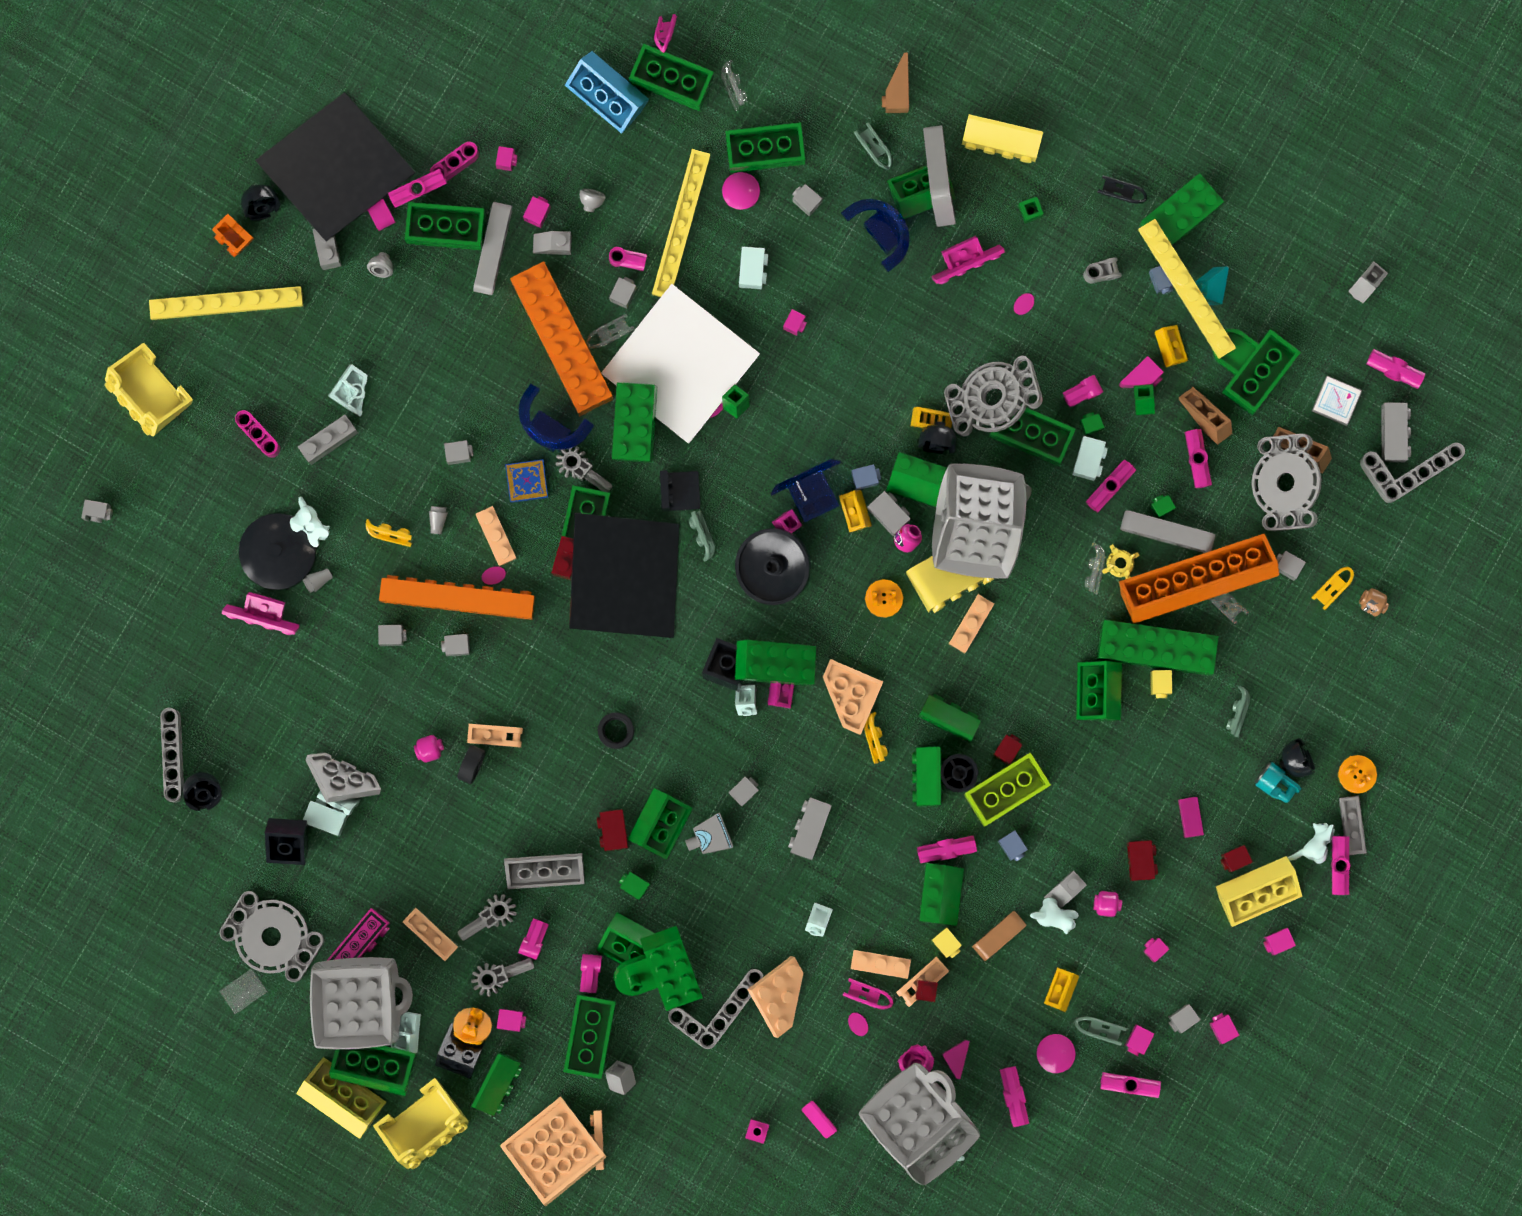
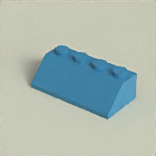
(606, 91)

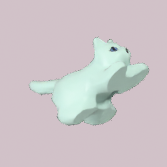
(307, 520)
(1316, 847)
(1053, 916)

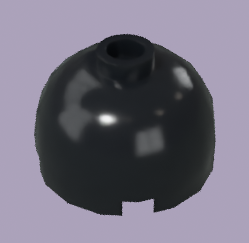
(259, 202)
(937, 439)
(1297, 759)
(959, 773)
(201, 791)

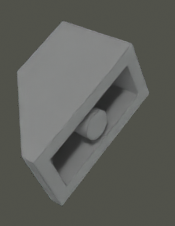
(552, 243)
(1368, 282)
(1066, 889)

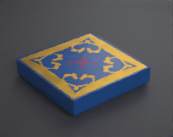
(526, 481)

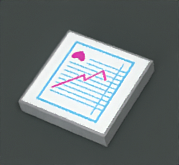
(1336, 400)

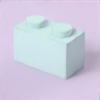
(752, 268)
(1089, 458)
(325, 818)

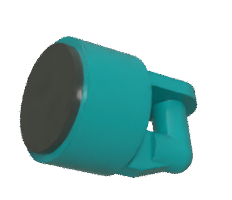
(1270, 777)

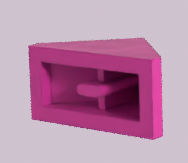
(956, 1058)

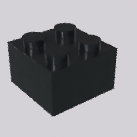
(722, 665)
(286, 841)

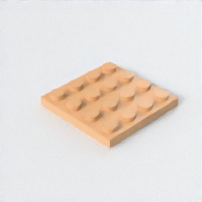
(553, 1151)

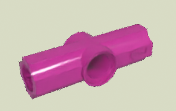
(429, 182)
(1395, 369)
(1199, 470)
(1118, 477)
(946, 849)
(1340, 879)
(1118, 1083)
(1014, 1096)

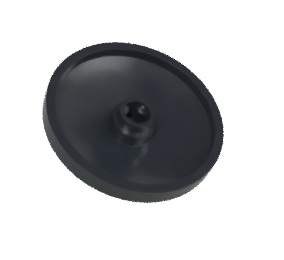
(275, 553)
(773, 566)

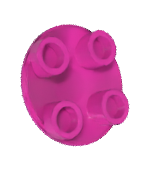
(741, 190)
(1056, 1053)

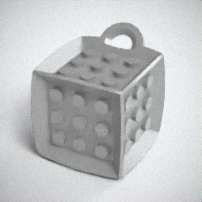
(979, 520)
(356, 1003)
(920, 1122)

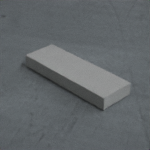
(1353, 824)

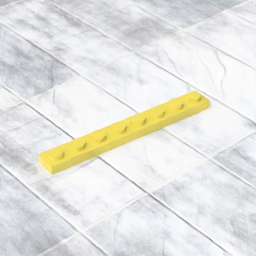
(681, 221)
(1187, 289)
(226, 303)

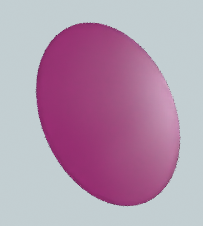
(1024, 304)
(493, 575)
(858, 1024)

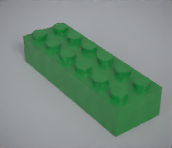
(1157, 647)

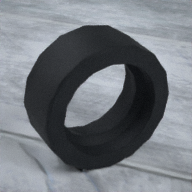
(615, 716)
(471, 764)

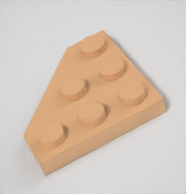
(851, 694)
(778, 995)

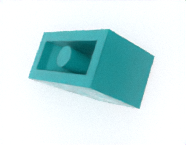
(1213, 285)

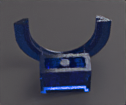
(885, 227)
(547, 430)
(811, 491)

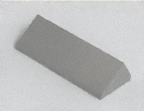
(544, 871)

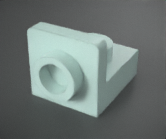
(746, 700)
(818, 920)

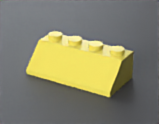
(1002, 138)
(1259, 891)
(344, 1102)

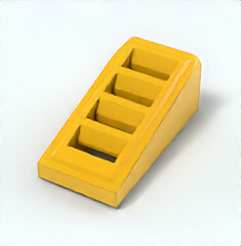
(915, 421)

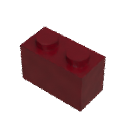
(564, 557)
(613, 830)
(1141, 860)

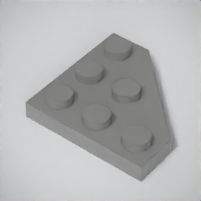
(340, 780)

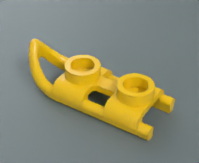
(403, 535)
(1336, 584)
(875, 733)

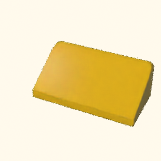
(1171, 345)
(855, 510)
(1061, 989)

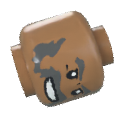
(1374, 602)

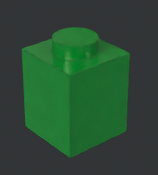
(1144, 399)
(735, 401)
(633, 885)

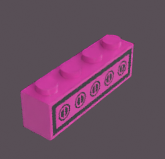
(362, 937)

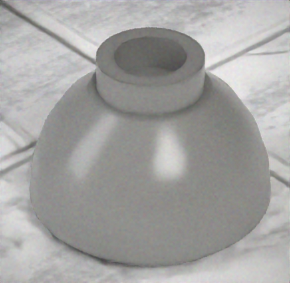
(591, 199)
(380, 265)

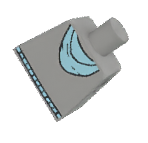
(710, 836)

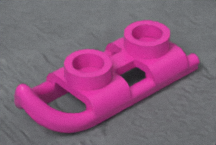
(666, 35)
(871, 997)

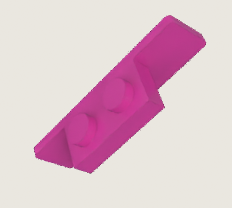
(965, 256)
(262, 611)

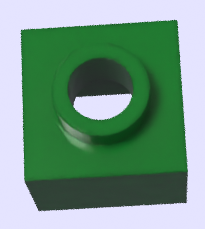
(1034, 204)
(1091, 424)
(1162, 506)

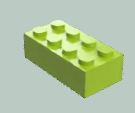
(1007, 789)

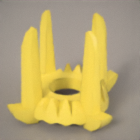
(1113, 569)

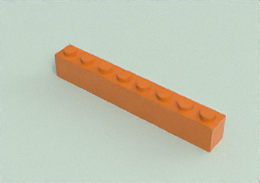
(456, 598)

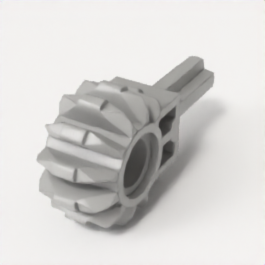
(582, 469)
(488, 917)
(500, 974)

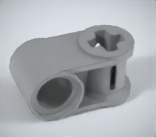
(1105, 269)

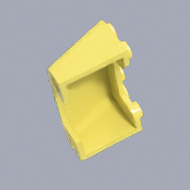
(145, 390)
(938, 586)
(422, 1126)

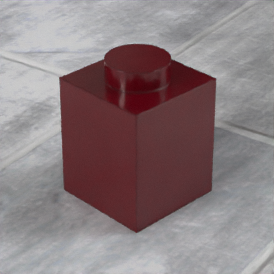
(1008, 748)
(1236, 859)
(926, 990)

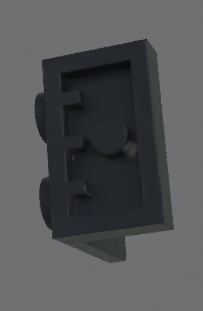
(680, 490)
(457, 1055)

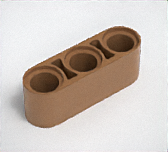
(999, 935)

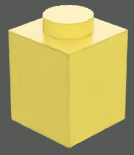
(1161, 683)
(947, 943)

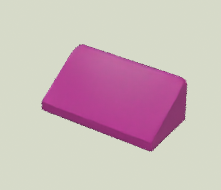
(780, 695)
(1190, 817)
(819, 1119)

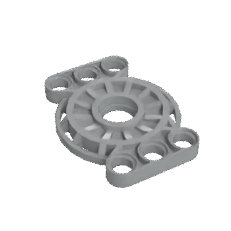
(981, 381)
(1304, 488)
(291, 940)

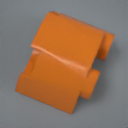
(233, 235)

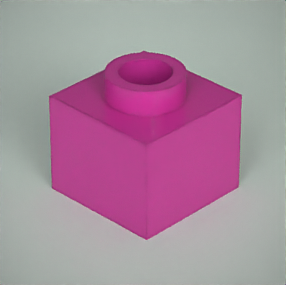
(506, 158)
(795, 322)
(787, 521)
(1155, 949)
(757, 1124)

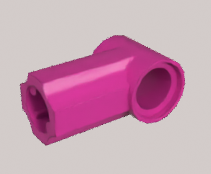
(630, 259)
(1085, 390)
(532, 942)
(590, 970)

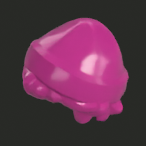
(916, 1054)

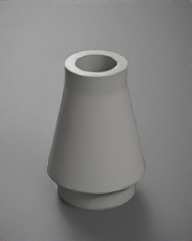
(437, 519)
(316, 580)

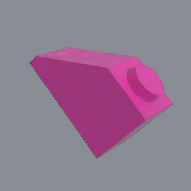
(1144, 374)

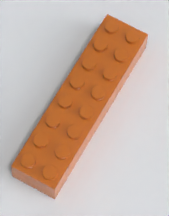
(561, 338)
(1199, 578)

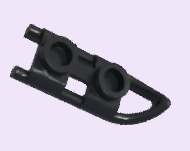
(1126, 193)

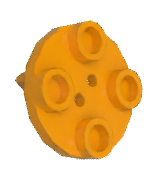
(893, 598)
(1351, 767)
(469, 1033)

